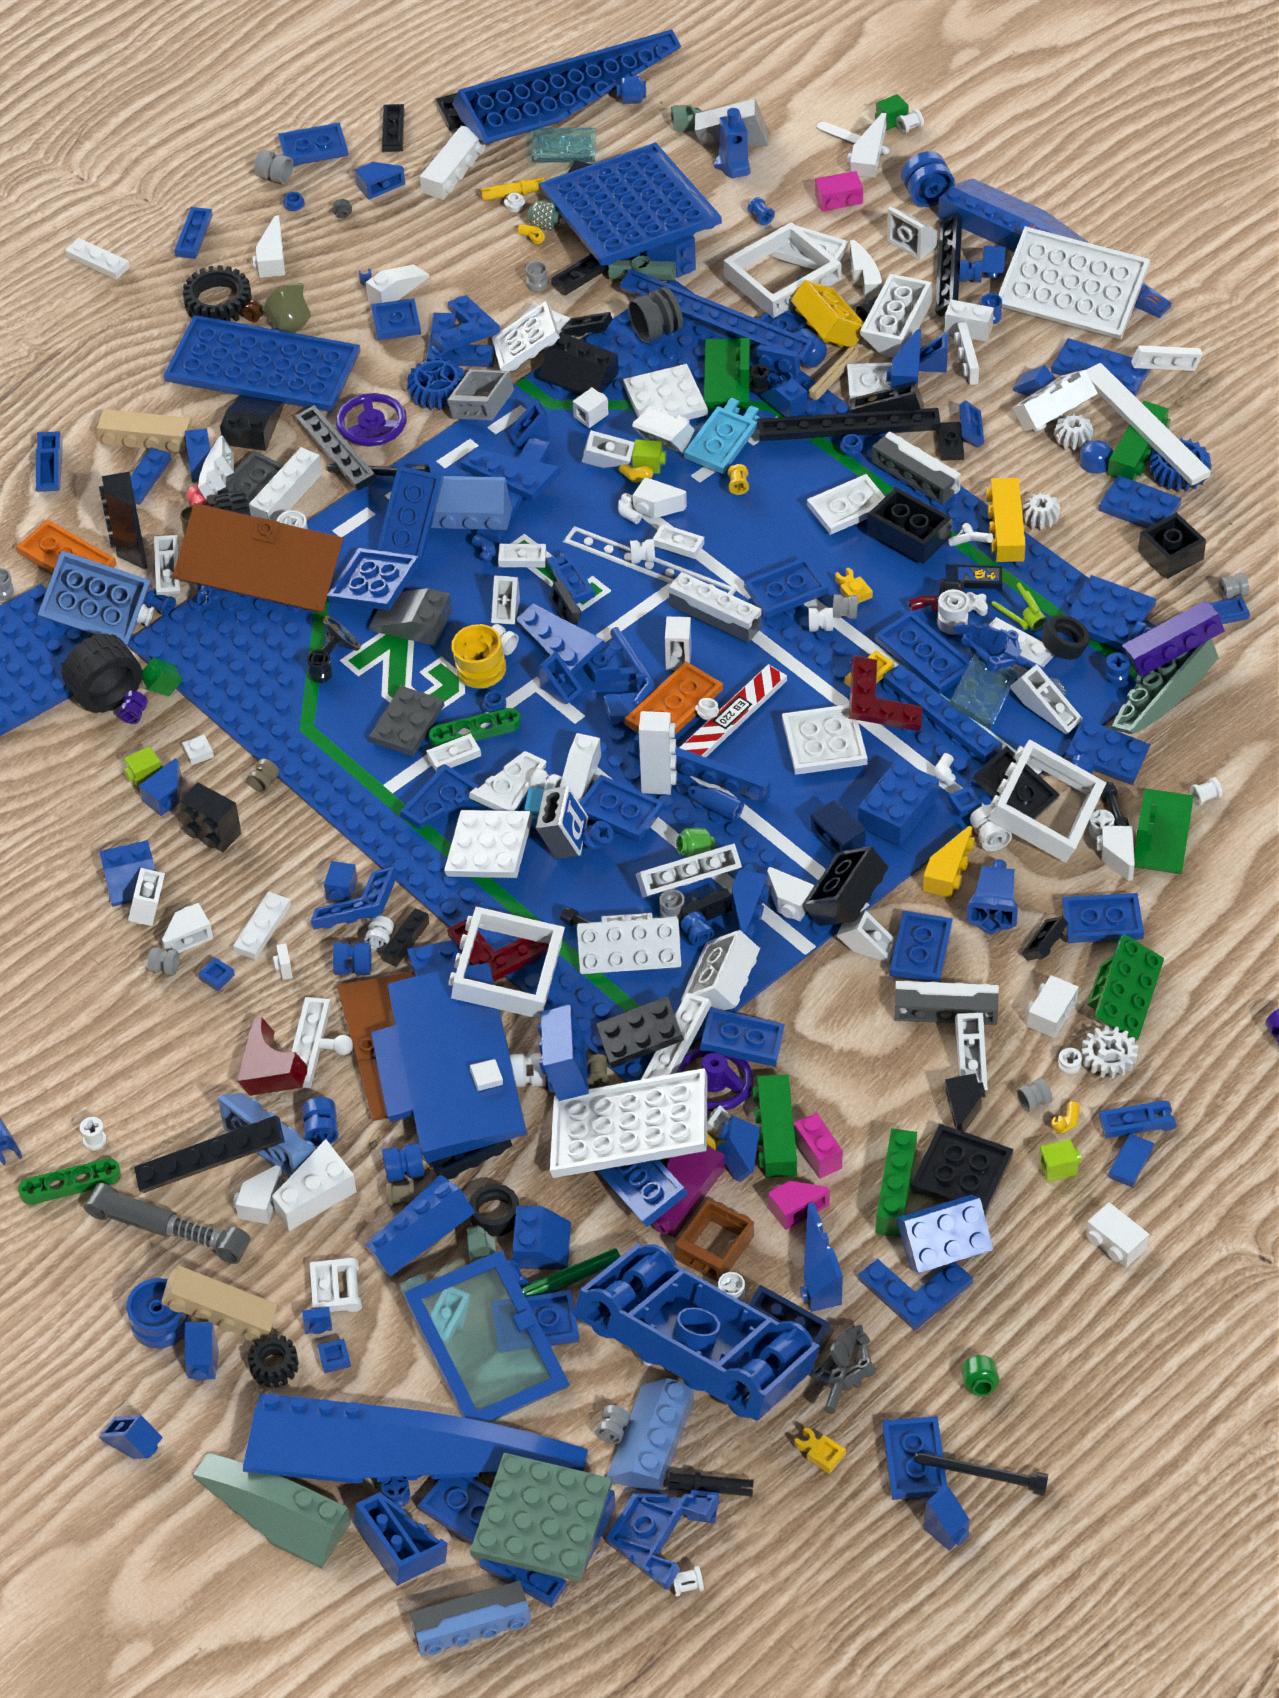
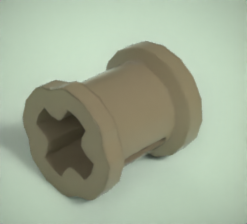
(597, 1071)
(400, 1193)

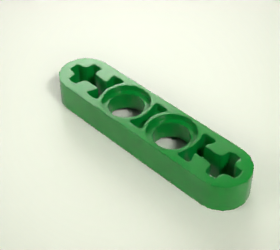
(474, 723)
(70, 1184)

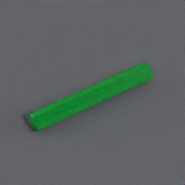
(571, 1274)

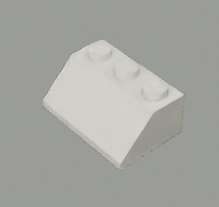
(723, 970)

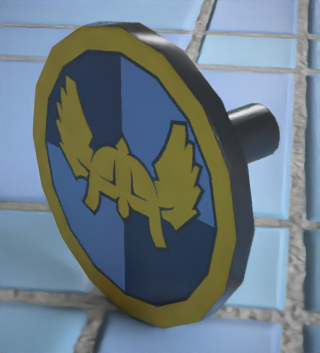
(338, 633)

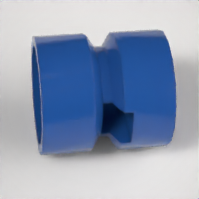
(361, 958)
(320, 1120)
(403, 1162)

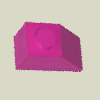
(791, 1201)

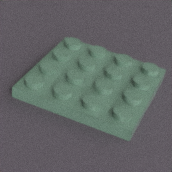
(541, 1517)

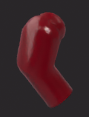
(924, 601)

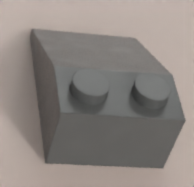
(415, 616)

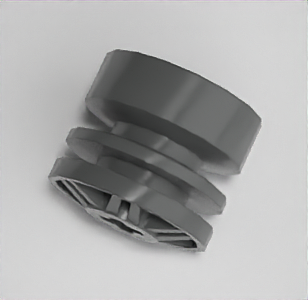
(655, 314)

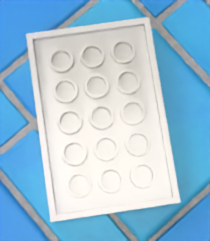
(1073, 282)
(630, 1123)

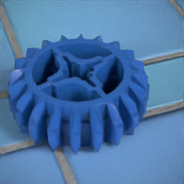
(434, 382)
(1167, 475)

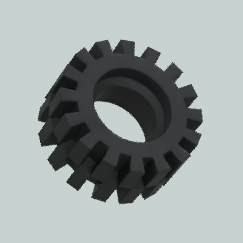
(273, 1347)

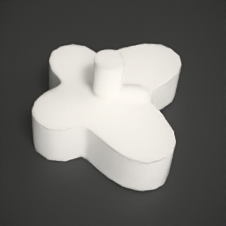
(977, 603)

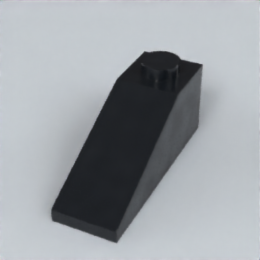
(895, 398)

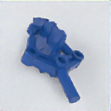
(994, 646)

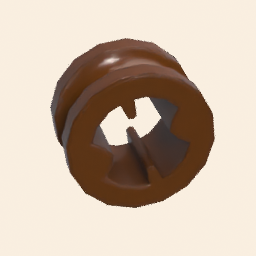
(252, 311)

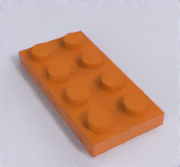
(48, 540)
(678, 696)

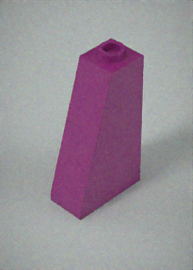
(697, 1175)

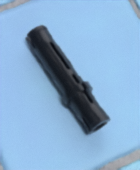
(719, 1485)

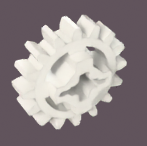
(1109, 1052)

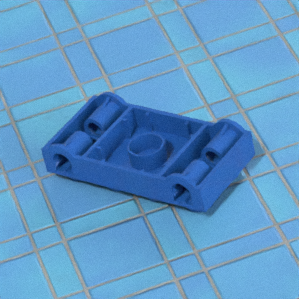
(697, 1331)

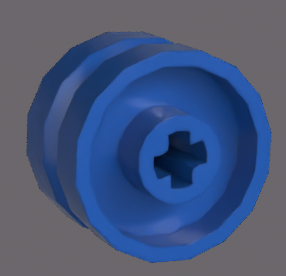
(926, 178)
(150, 1320)

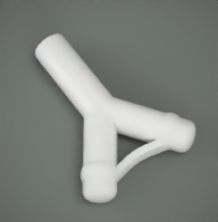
(969, 535)

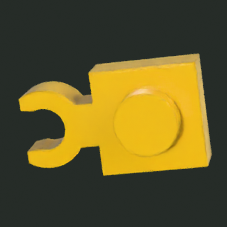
(852, 586)
(822, 1452)

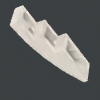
(216, 469)

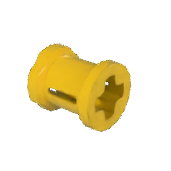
(738, 479)

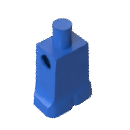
(733, 146)
(994, 902)

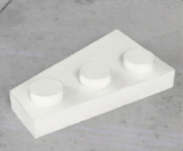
(511, 785)

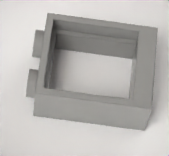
(466, 405)

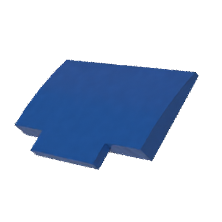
(428, 1064)

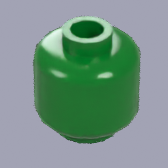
(980, 1375)

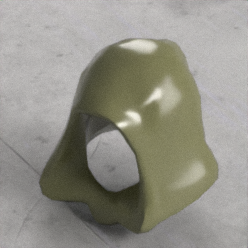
(287, 308)

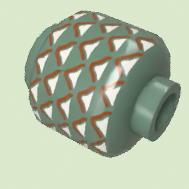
(544, 215)

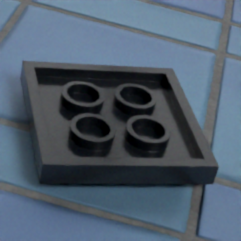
(961, 1166)

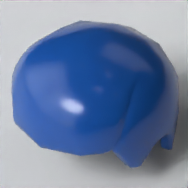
(1095, 456)

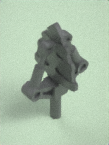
(852, 1363)

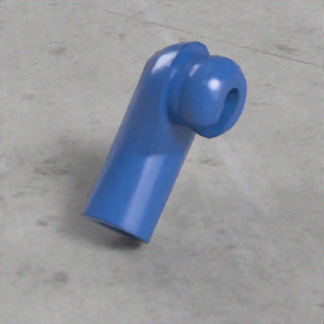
(486, 545)

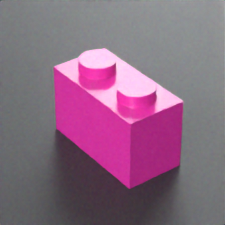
(839, 191)
(818, 1145)

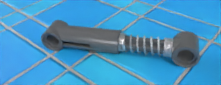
(108, 1203)

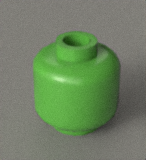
(694, 842)

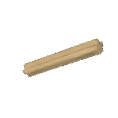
(833, 373)

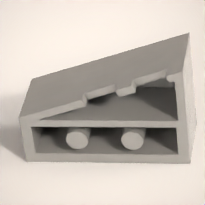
(708, 124)

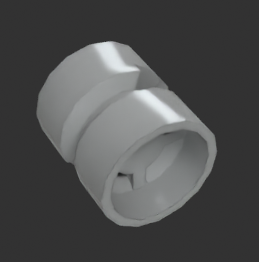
(274, 166)

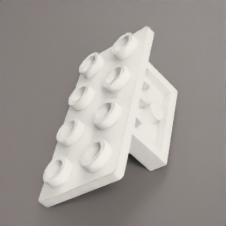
(628, 943)

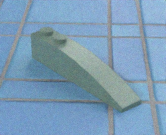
(1164, 688)
(279, 1508)

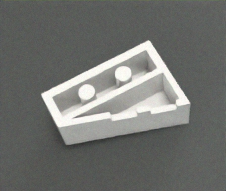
(1054, 400)
(314, 1187)

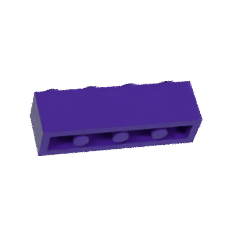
(1173, 638)

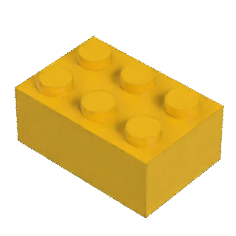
(827, 313)

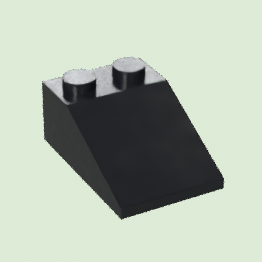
(251, 422)

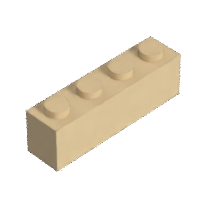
(143, 430)
(219, 1304)

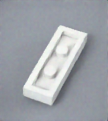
(97, 258)
(966, 353)
(1166, 358)
(262, 925)

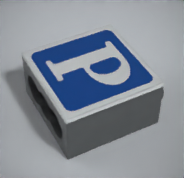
(562, 822)

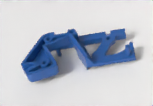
(621, 705)

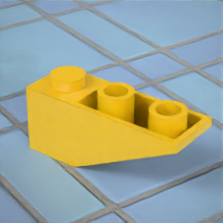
(945, 866)

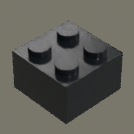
(1172, 545)
(210, 817)

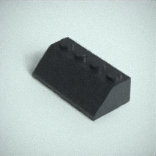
(123, 518)

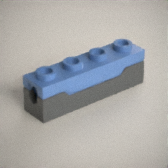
(470, 1618)

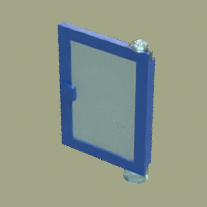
(484, 1338)

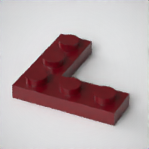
(868, 708)
(503, 960)

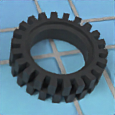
(217, 278)

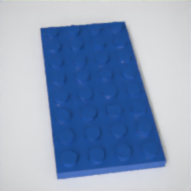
(262, 363)

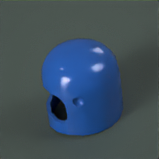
(818, 352)

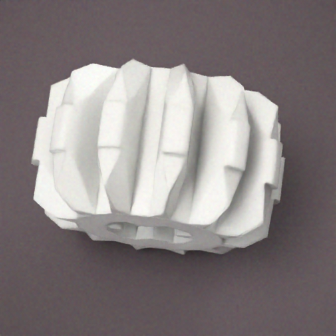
(1073, 431)
(1040, 510)

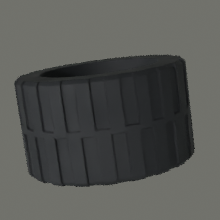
(89, 660)

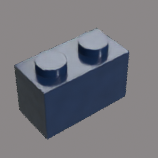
(838, 828)

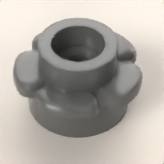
(341, 208)

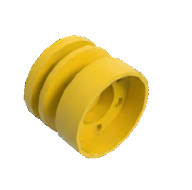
(479, 656)

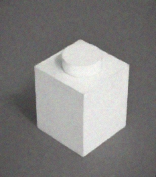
(590, 407)

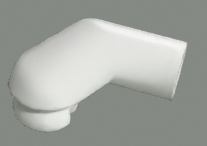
(626, 510)
(943, 771)

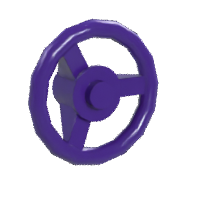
(372, 426)
(722, 1076)

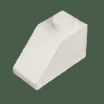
(607, 450)
(658, 499)
(1117, 849)
(788, 893)
(146, 897)
(187, 929)
(867, 937)
(255, 1197)

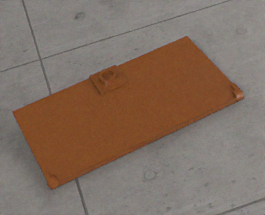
(258, 558)
(367, 1010)

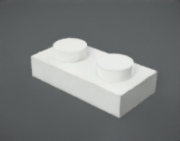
(678, 541)
(522, 555)
(454, 752)

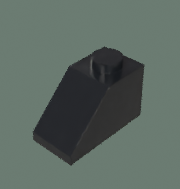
(964, 1099)

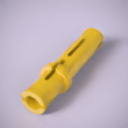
(501, 191)

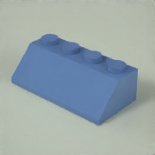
(473, 503)
(239, 1111)
(652, 1435)

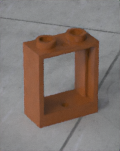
(703, 1260)

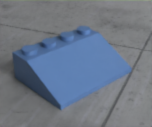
(94, 597)

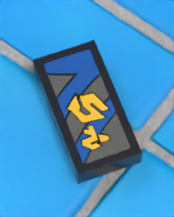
(979, 576)

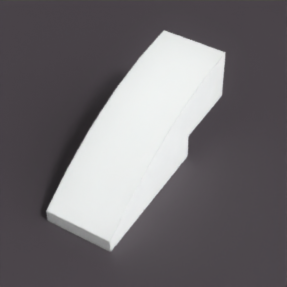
(864, 271)

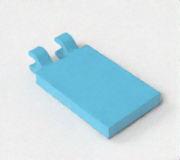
(722, 437)

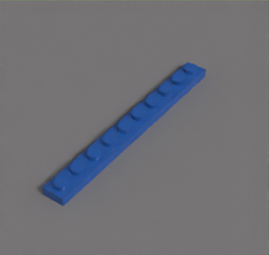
(720, 316)

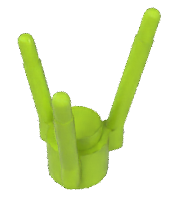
(1032, 615)

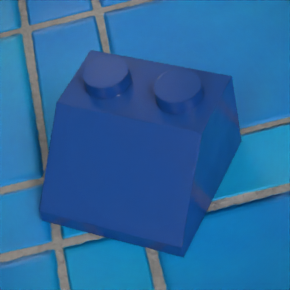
(680, 251)
(122, 869)
(541, 1239)

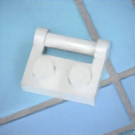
(326, 1285)

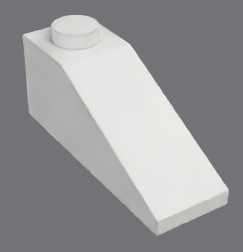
(868, 149)
(270, 251)
(394, 283)
(165, 561)
(1045, 699)
(581, 764)
(971, 1045)

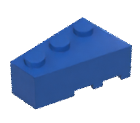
(397, 1540)

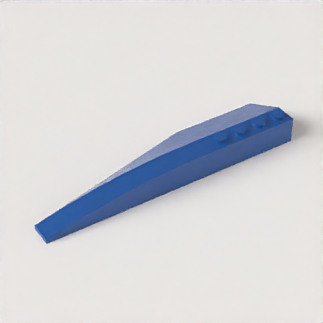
(381, 1442)

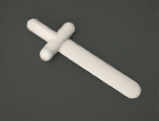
(844, 134)

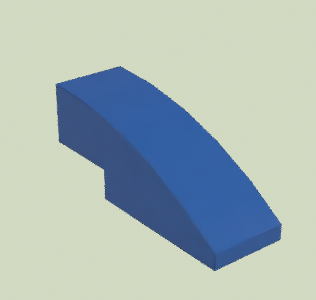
(48, 461)

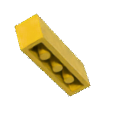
(1007, 519)

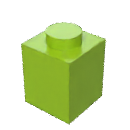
(649, 454)
(141, 766)
(1059, 1160)

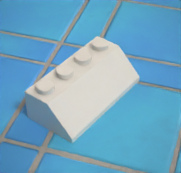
(897, 313)

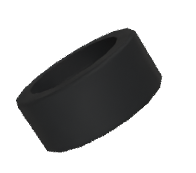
(1061, 647)
(489, 1193)

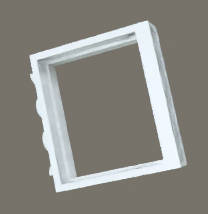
(780, 301)
(1031, 829)
(501, 997)

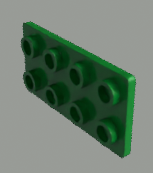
(726, 371)
(1163, 831)
(1126, 986)

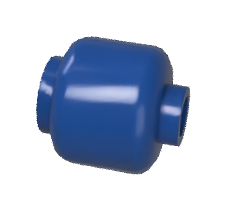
(631, 90)

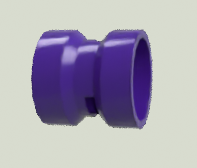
(132, 707)

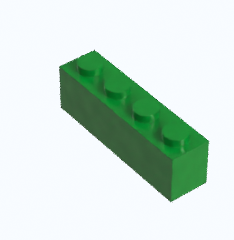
(1133, 450)
(777, 1126)
(896, 1181)

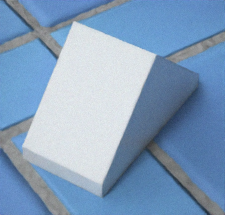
(505, 600)

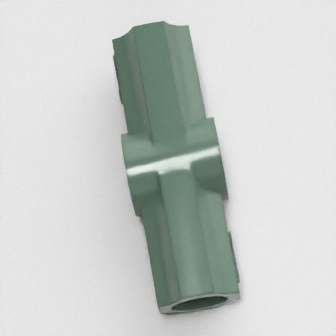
(657, 269)

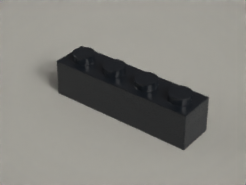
(405, 937)

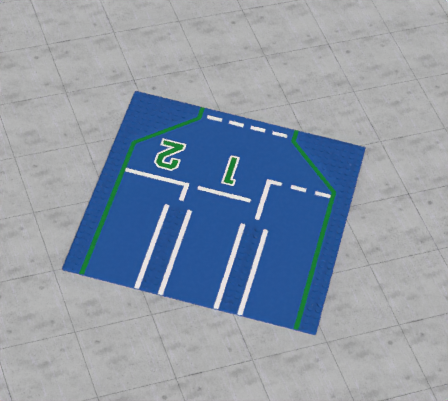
(251, 675)

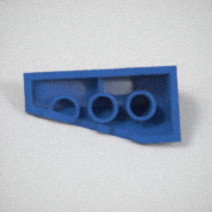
(821, 1268)

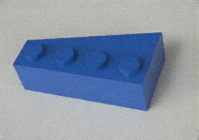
(419, 1225)

